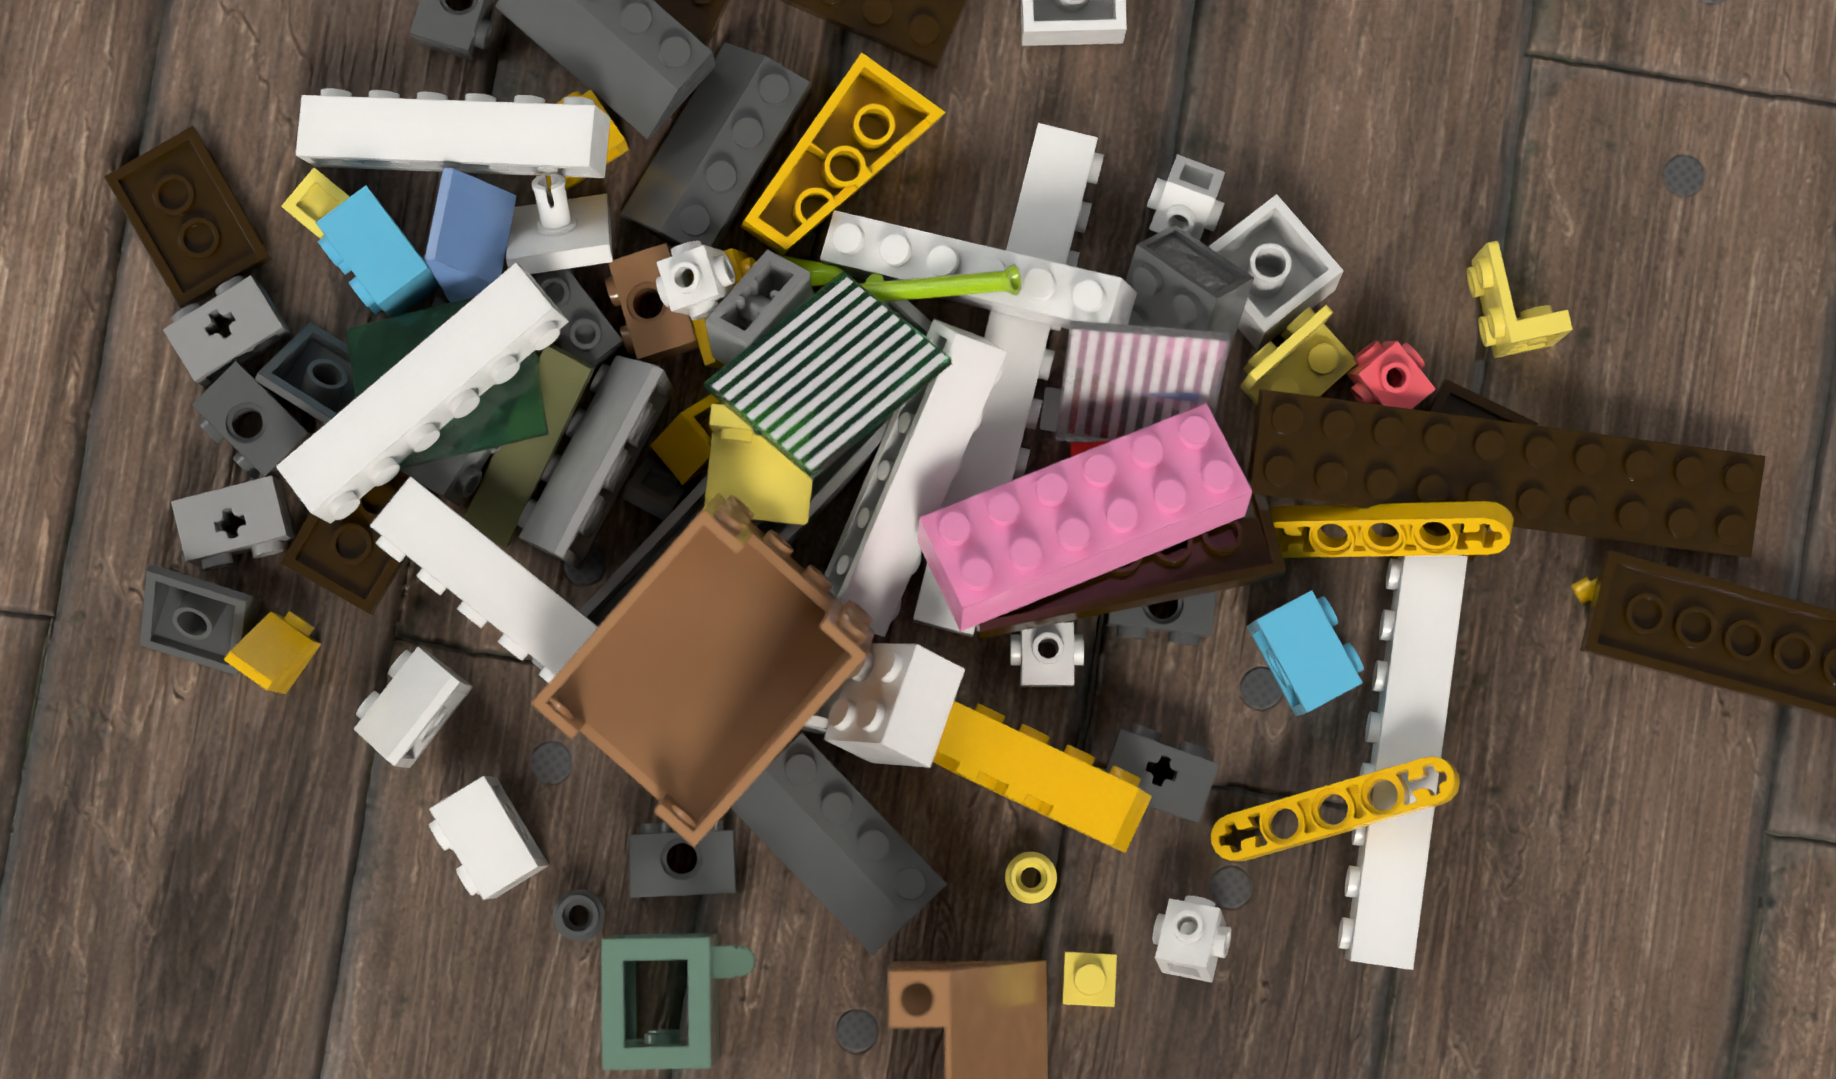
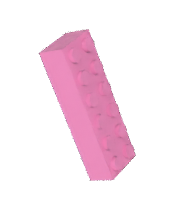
(1083, 516)

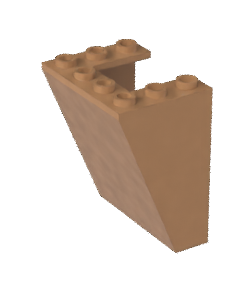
(709, 666)
(988, 1009)

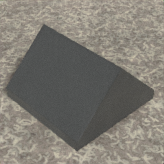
(312, 373)
(195, 618)

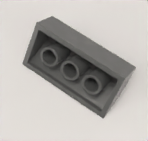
(620, 50)
(718, 149)
(837, 844)

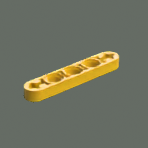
(1404, 517)
(1360, 809)

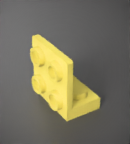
(1499, 325)
(1304, 363)
(754, 472)

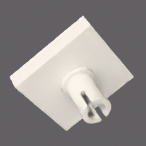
(559, 230)

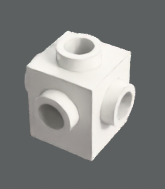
(1187, 198)
(711, 284)
(1047, 672)
(1191, 938)

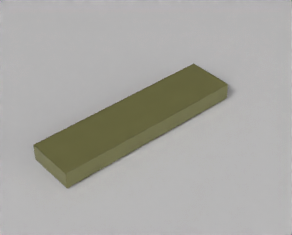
(519, 466)

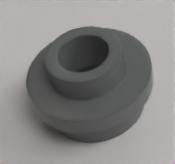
(563, 910)

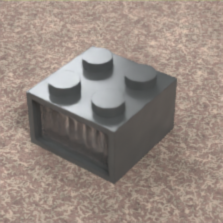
(1186, 285)

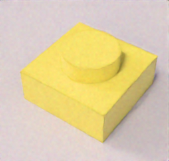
(314, 200)
(1089, 979)

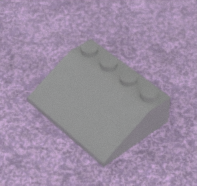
(597, 459)

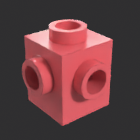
(1406, 381)

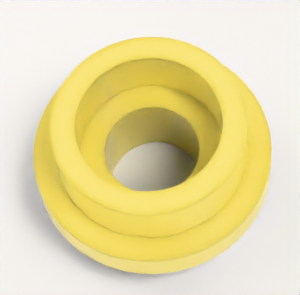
(1046, 884)

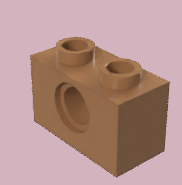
(655, 337)

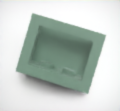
(665, 1047)

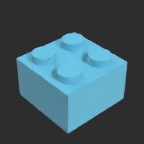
(372, 245)
(1306, 652)

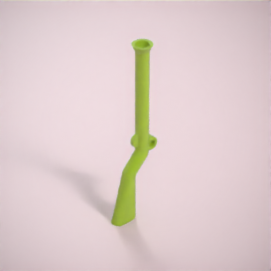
(919, 288)

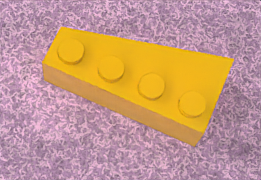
(847, 144)
(1042, 777)

